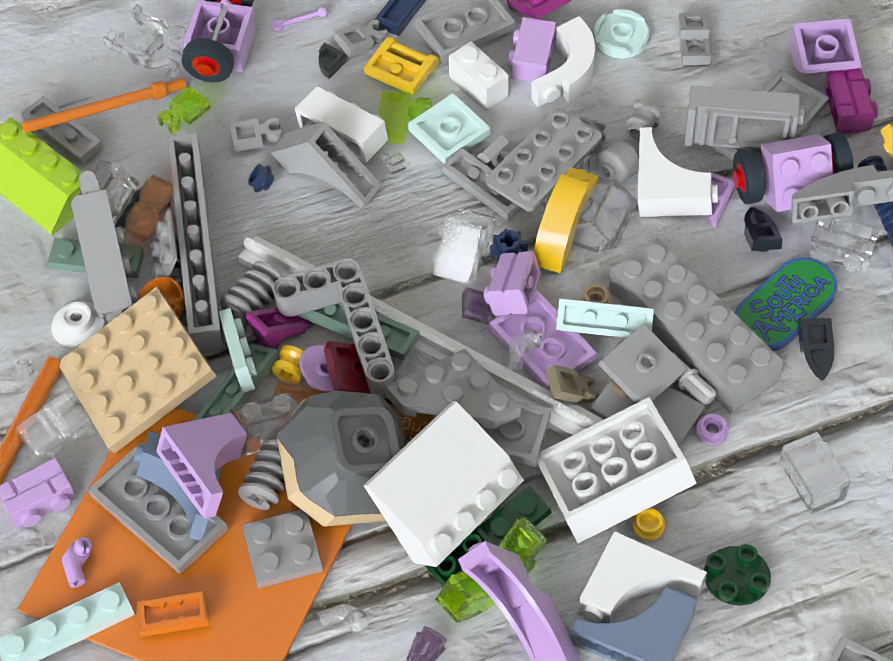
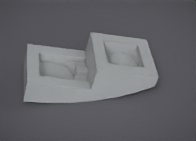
(694, 39)

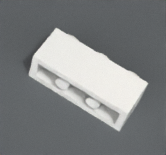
(358, 129)

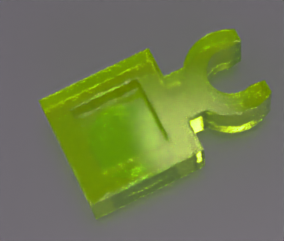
(184, 107)

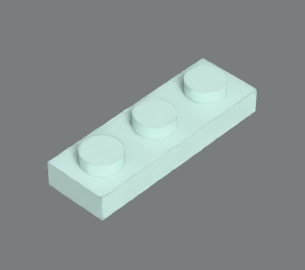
(602, 318)
(238, 349)

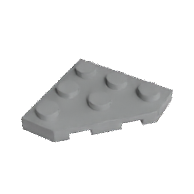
(454, 379)

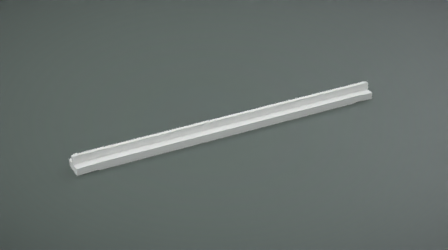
(566, 416)

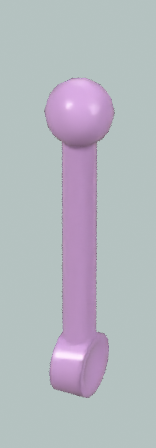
(278, 24)

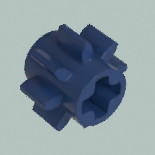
(507, 242)

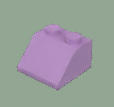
(824, 46)

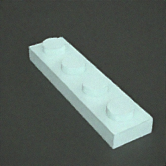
(67, 626)

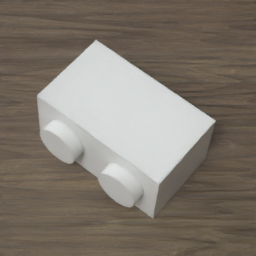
(478, 76)

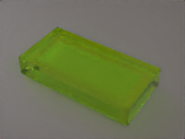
(395, 114)

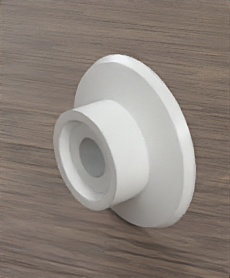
(74, 333)

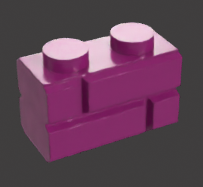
(850, 100)

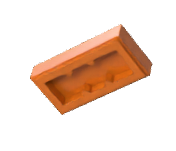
(172, 613)

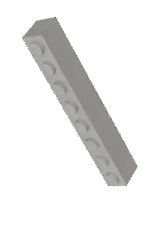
(195, 242)

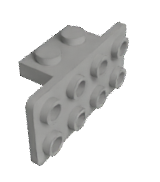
(541, 158)

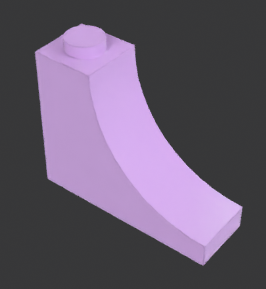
(196, 451)

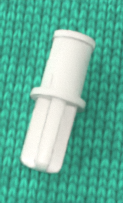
(696, 385)

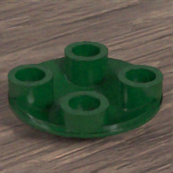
(737, 575)

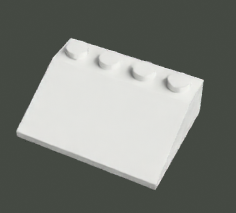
(615, 469)
(442, 485)

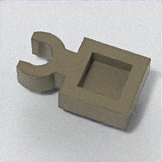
(568, 386)

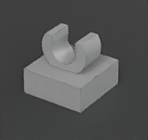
(492, 151)

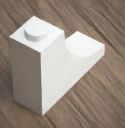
(670, 189)
(632, 571)

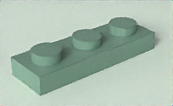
(67, 256)

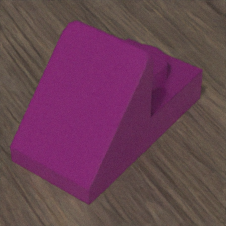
(272, 327)

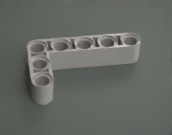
(334, 289)

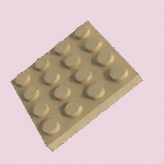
(136, 370)

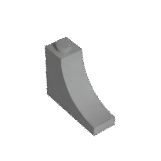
(323, 154)

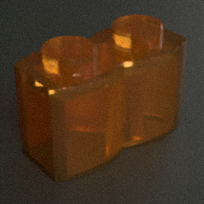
(145, 213)

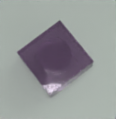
(475, 307)

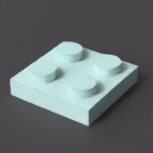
(449, 128)

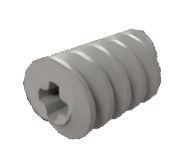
(251, 290)
(264, 477)

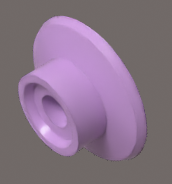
(315, 368)

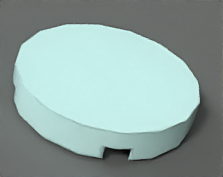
(621, 34)

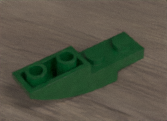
(493, 530)

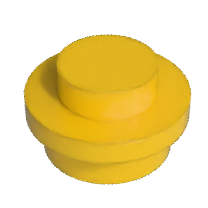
(648, 524)

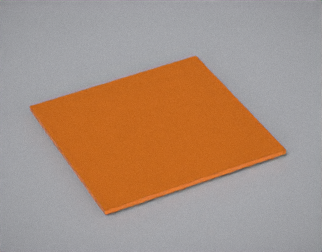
(242, 619)

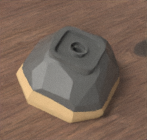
(327, 465)

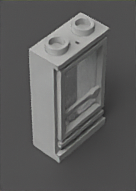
(741, 117)

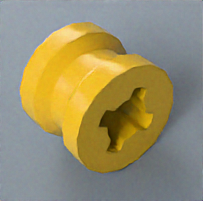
(288, 366)

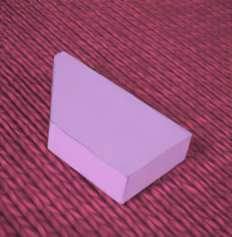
(725, 191)

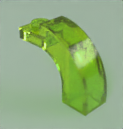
(465, 597)

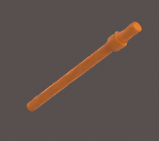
(155, 91)

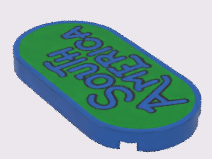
(793, 292)

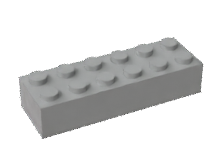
(696, 325)

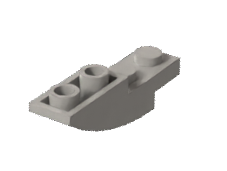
(841, 192)

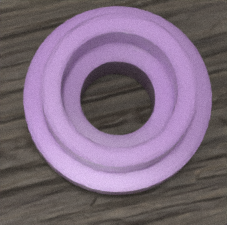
(712, 421)

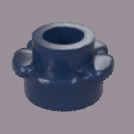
(261, 178)

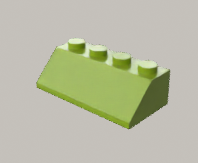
(36, 177)

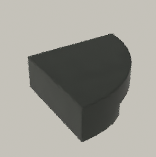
(330, 60)

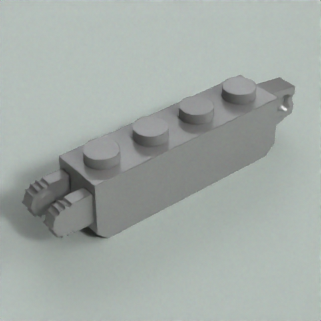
(101, 249)

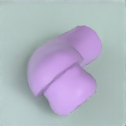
(74, 560)

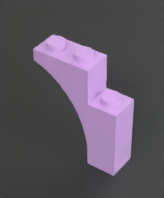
(527, 609)

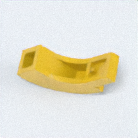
(561, 218)

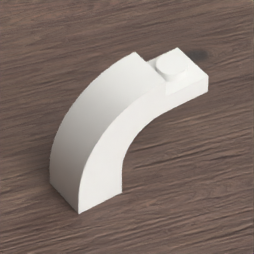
(570, 80)

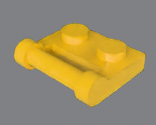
(398, 71)

